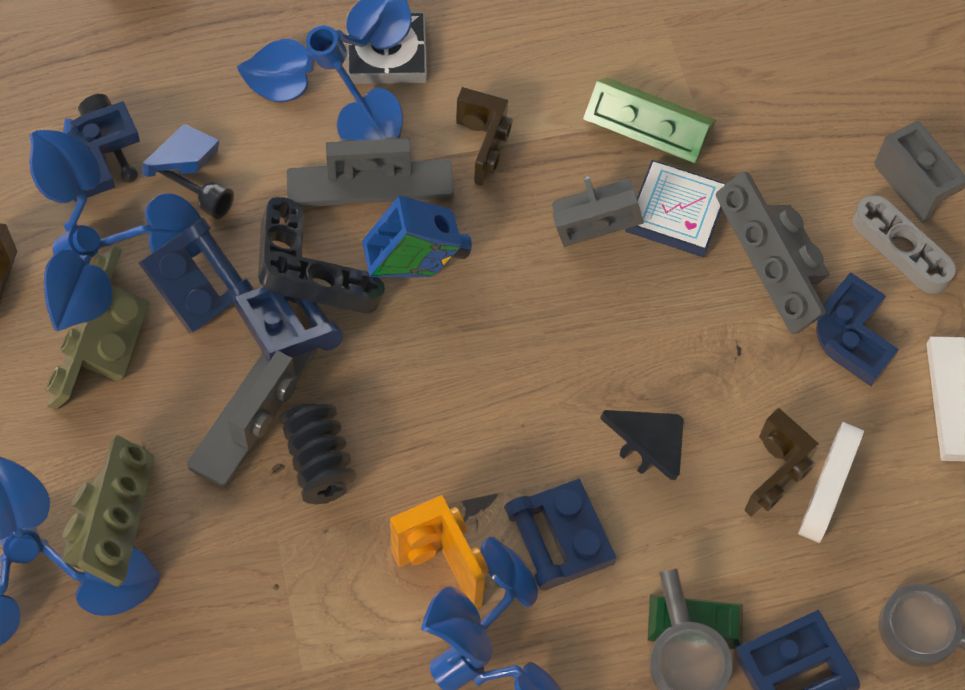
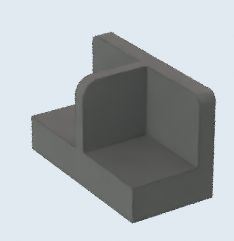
(918, 169)
(596, 212)

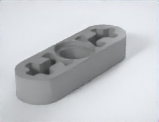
(933, 258)

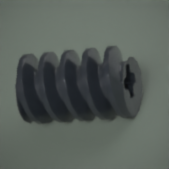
(317, 452)

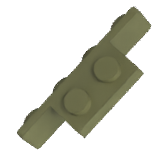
(102, 343)
(109, 513)

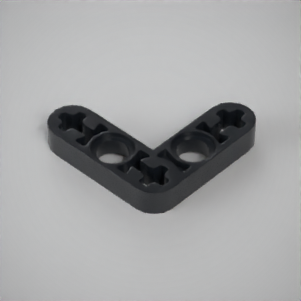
(281, 266)

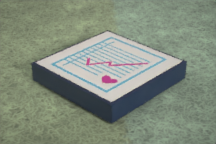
(678, 208)

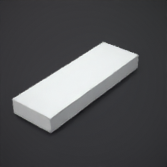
(947, 377)

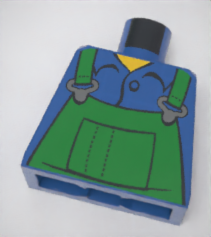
(414, 240)

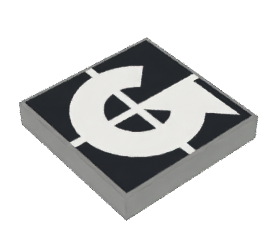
(394, 65)

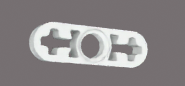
(830, 482)

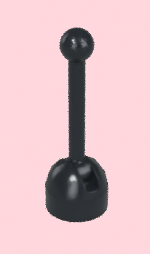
(99, 101)
(212, 197)

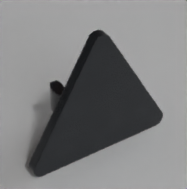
(652, 435)

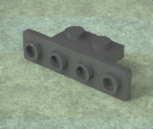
(369, 174)
(777, 250)
(247, 416)

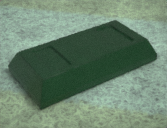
(721, 616)

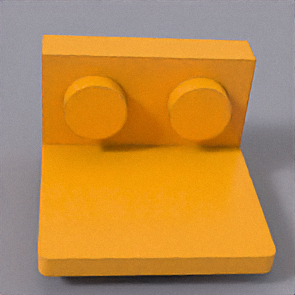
(432, 527)

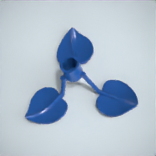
(281, 67)
(72, 287)
(27, 505)
(458, 622)

